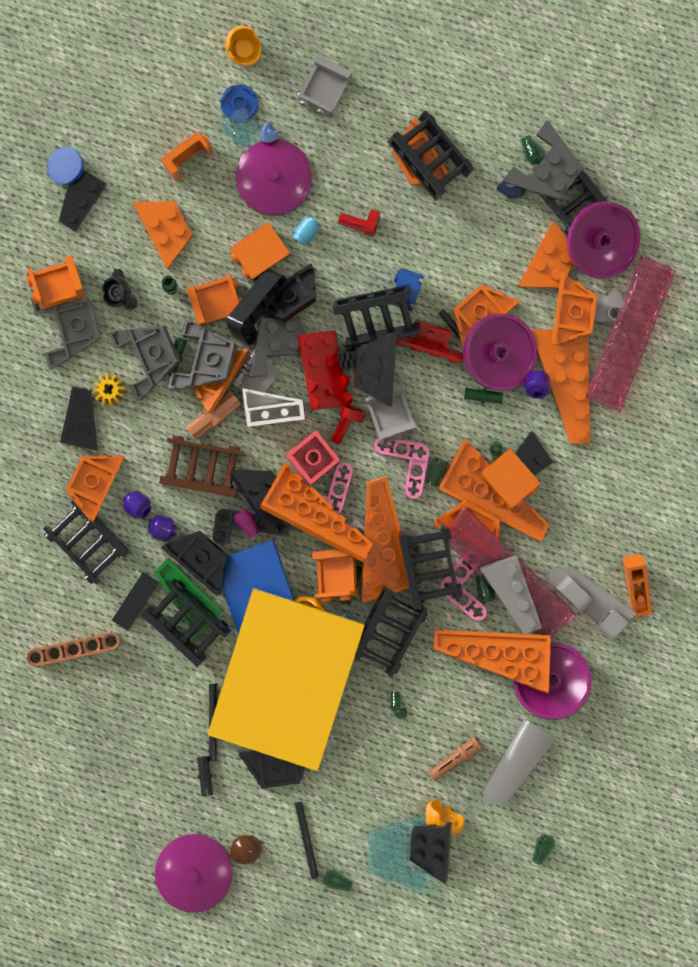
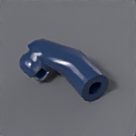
(510, 192)

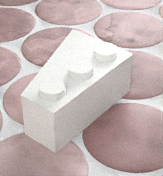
(270, 408)

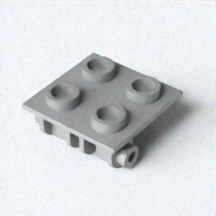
(260, 384)

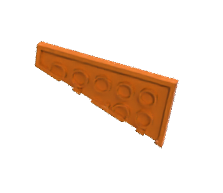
(569, 381)
(464, 483)
(309, 511)
(384, 560)
(510, 655)

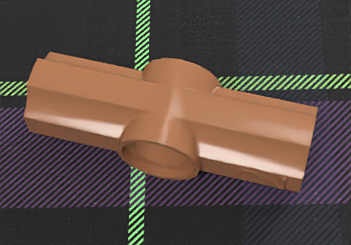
(207, 421)

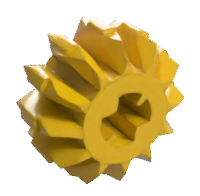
(116, 390)

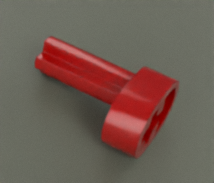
(368, 226)
(348, 414)

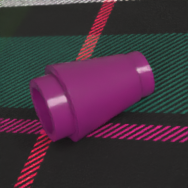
(246, 522)

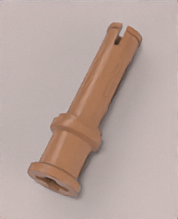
(436, 773)

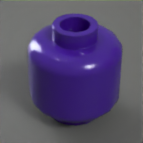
(537, 384)
(137, 504)
(162, 528)

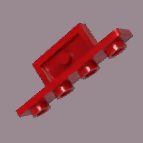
(432, 340)

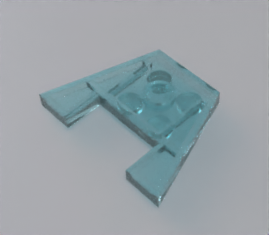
(389, 853)

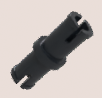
(205, 776)

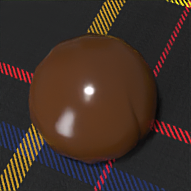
(246, 849)

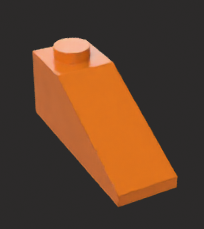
(637, 584)

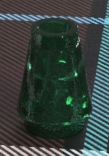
(531, 150)
(436, 471)
(484, 590)
(543, 848)
(335, 880)

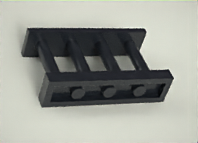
(418, 168)
(590, 192)
(381, 299)
(105, 536)
(411, 560)
(377, 616)
(182, 640)

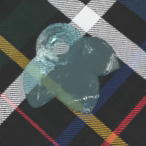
(243, 127)

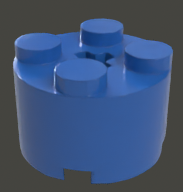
(412, 278)

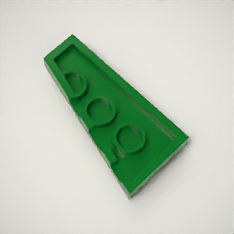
(166, 573)

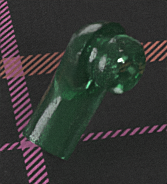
(496, 450)
(395, 705)

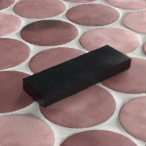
(135, 601)

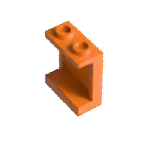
(184, 152)
(259, 252)
(55, 284)
(214, 300)
(510, 479)
(335, 575)

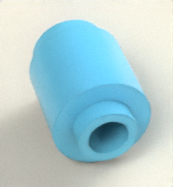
(306, 230)

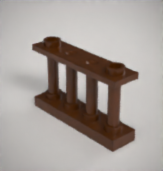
(189, 481)

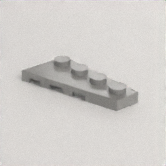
(511, 587)

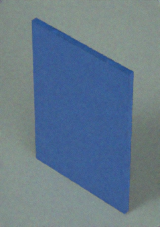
(253, 568)

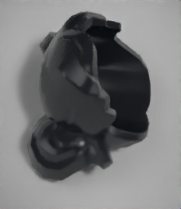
(112, 286)

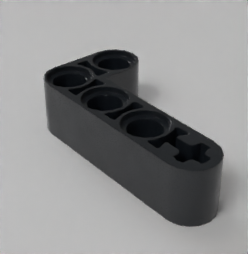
(253, 305)
(227, 527)

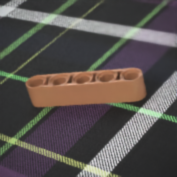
(65, 653)

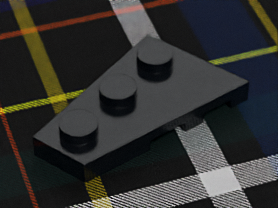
(79, 420)

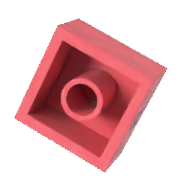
(312, 457)

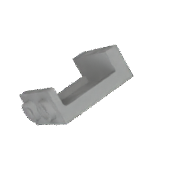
(324, 86)
(394, 421)

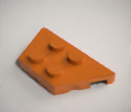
(426, 158)
(165, 228)
(548, 261)
(478, 305)
(573, 311)
(212, 393)
(92, 482)
(489, 519)

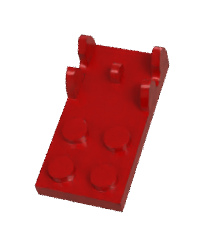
(322, 371)

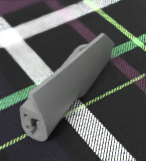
(591, 600)
(519, 760)

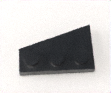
(80, 199)
(533, 454)

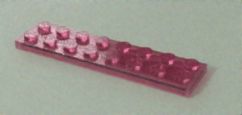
(630, 333)
(482, 547)

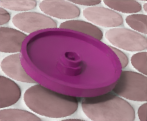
(274, 177)
(603, 240)
(500, 352)
(568, 686)
(193, 873)

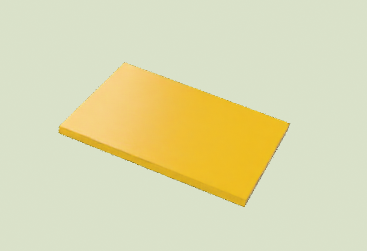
(285, 679)

